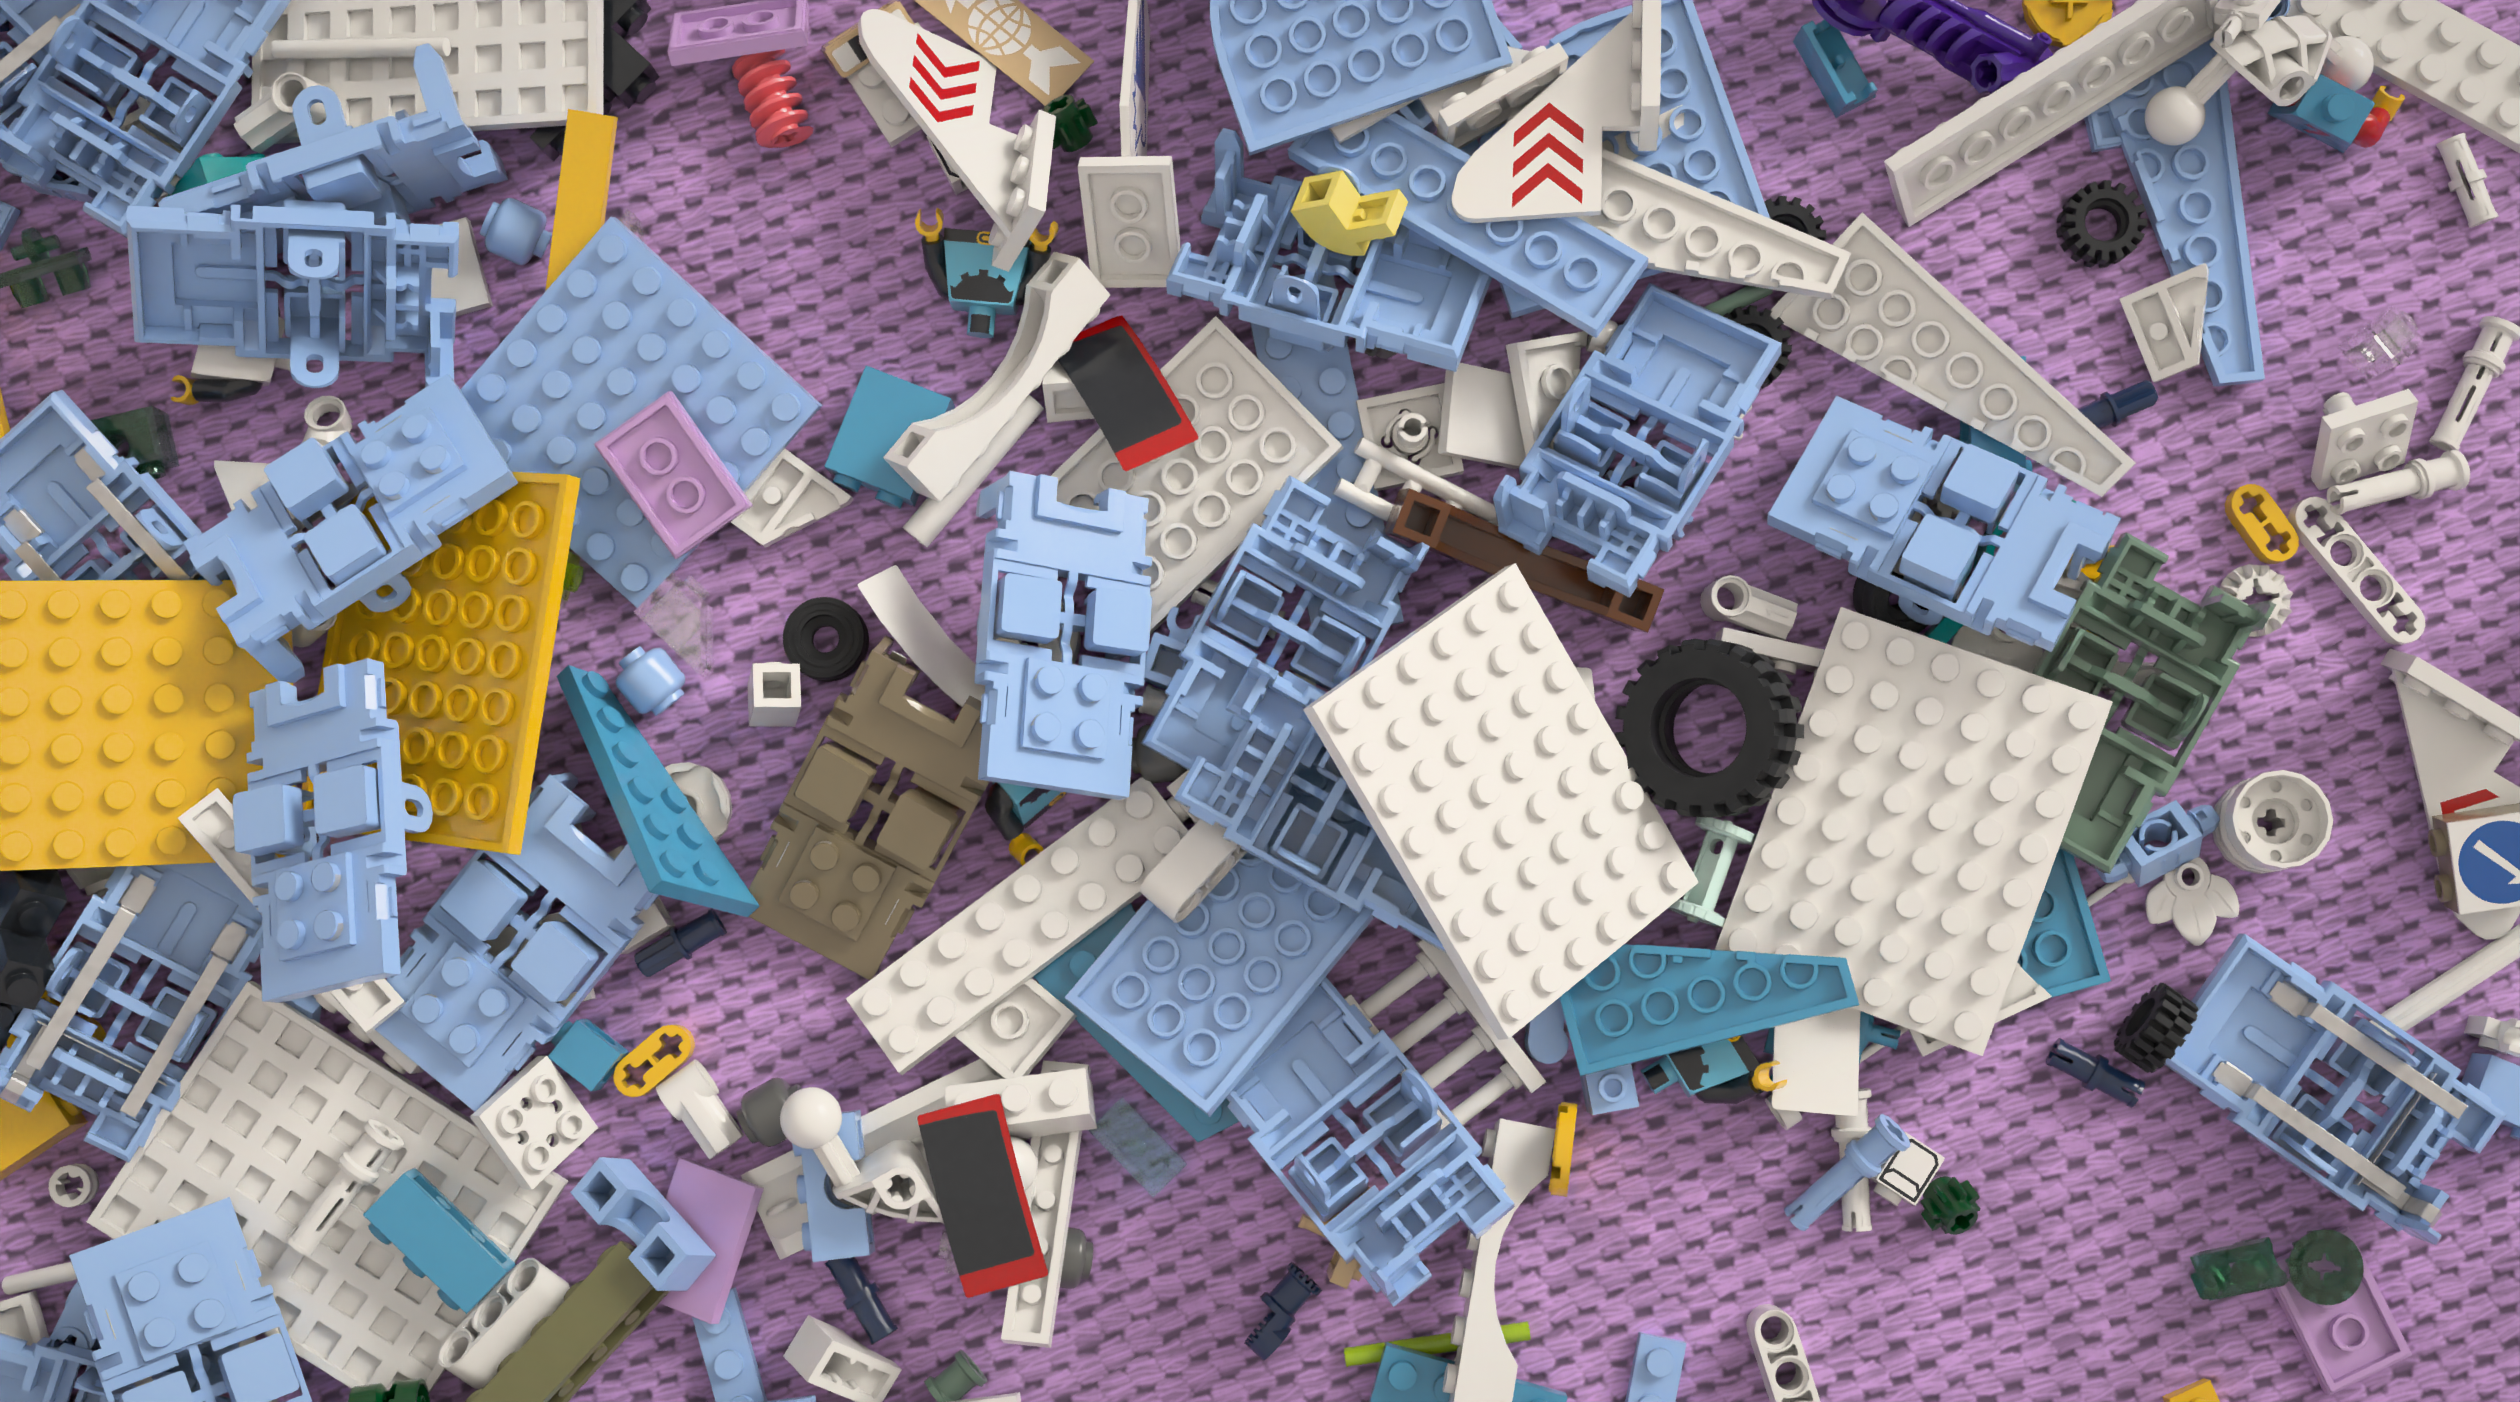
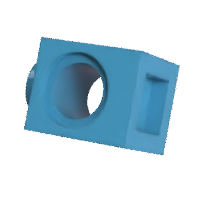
(586, 1053)

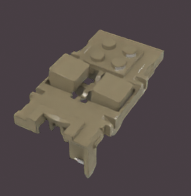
(837, 884)

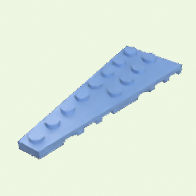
(2198, 214)

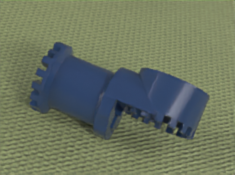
(1284, 1302)

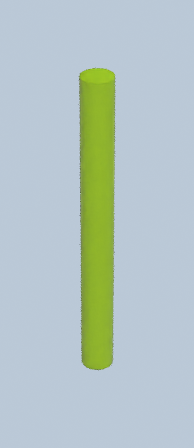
(1428, 1344)

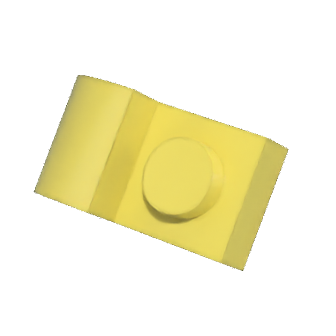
(1341, 218)

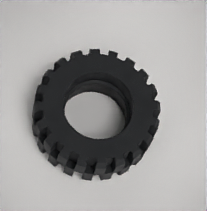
(1768, 738)

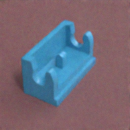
(1833, 67)

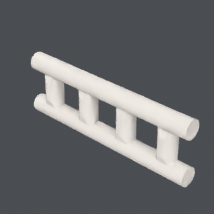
(1416, 479)

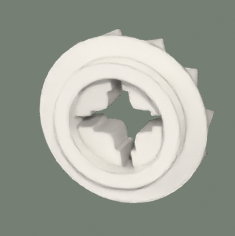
(2267, 582)

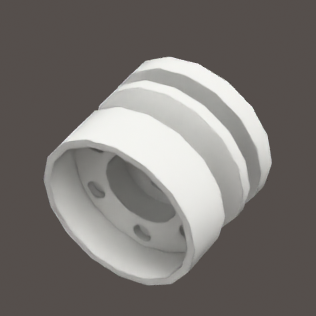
(2298, 817)

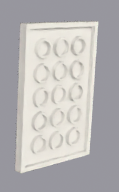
(1217, 486)

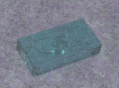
(1138, 1147)

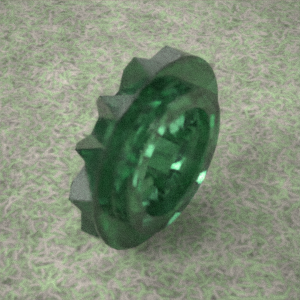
(2335, 1285)

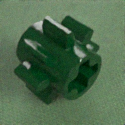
(1071, 123)
(1950, 1205)

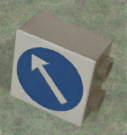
(2477, 858)

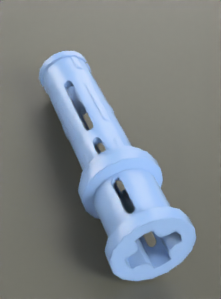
(1861, 1160)

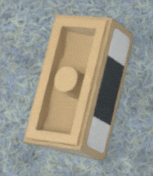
(845, 50)

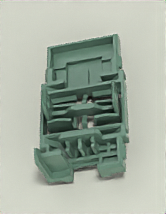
(2196, 667)

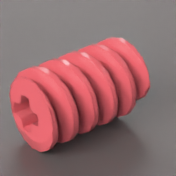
(768, 99)

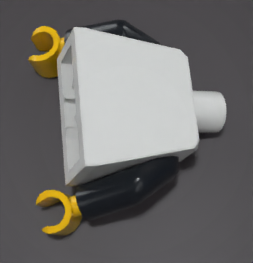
(226, 376)

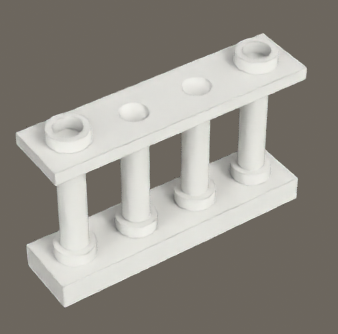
(1433, 961)

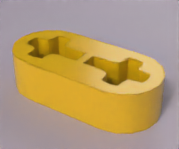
(2270, 518)
(647, 1052)

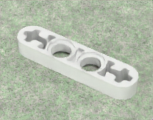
(2361, 565)

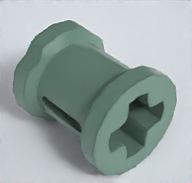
(956, 1379)

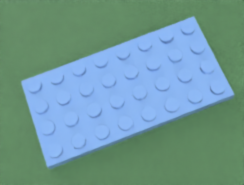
(1226, 979)

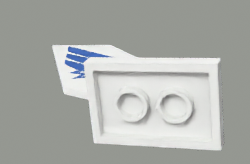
(1131, 197)

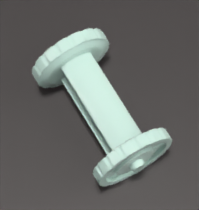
(1711, 870)

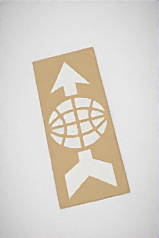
(1015, 43)

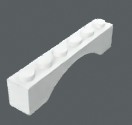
(1055, 310)
(1483, 1362)

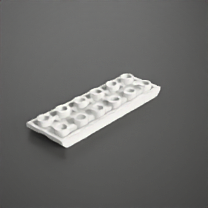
(894, 1121)

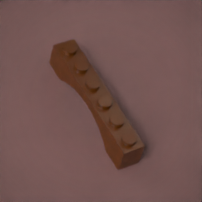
(1481, 546)

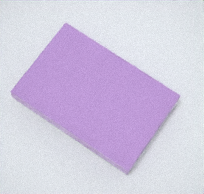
(738, 30)
(673, 474)
(722, 1214)
(2345, 1338)

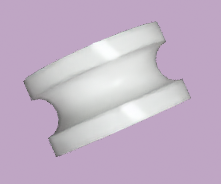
(58, 1179)

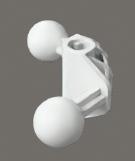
(2277, 59)
(886, 1181)

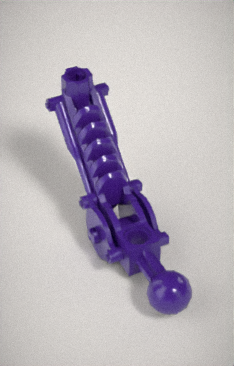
(1957, 36)

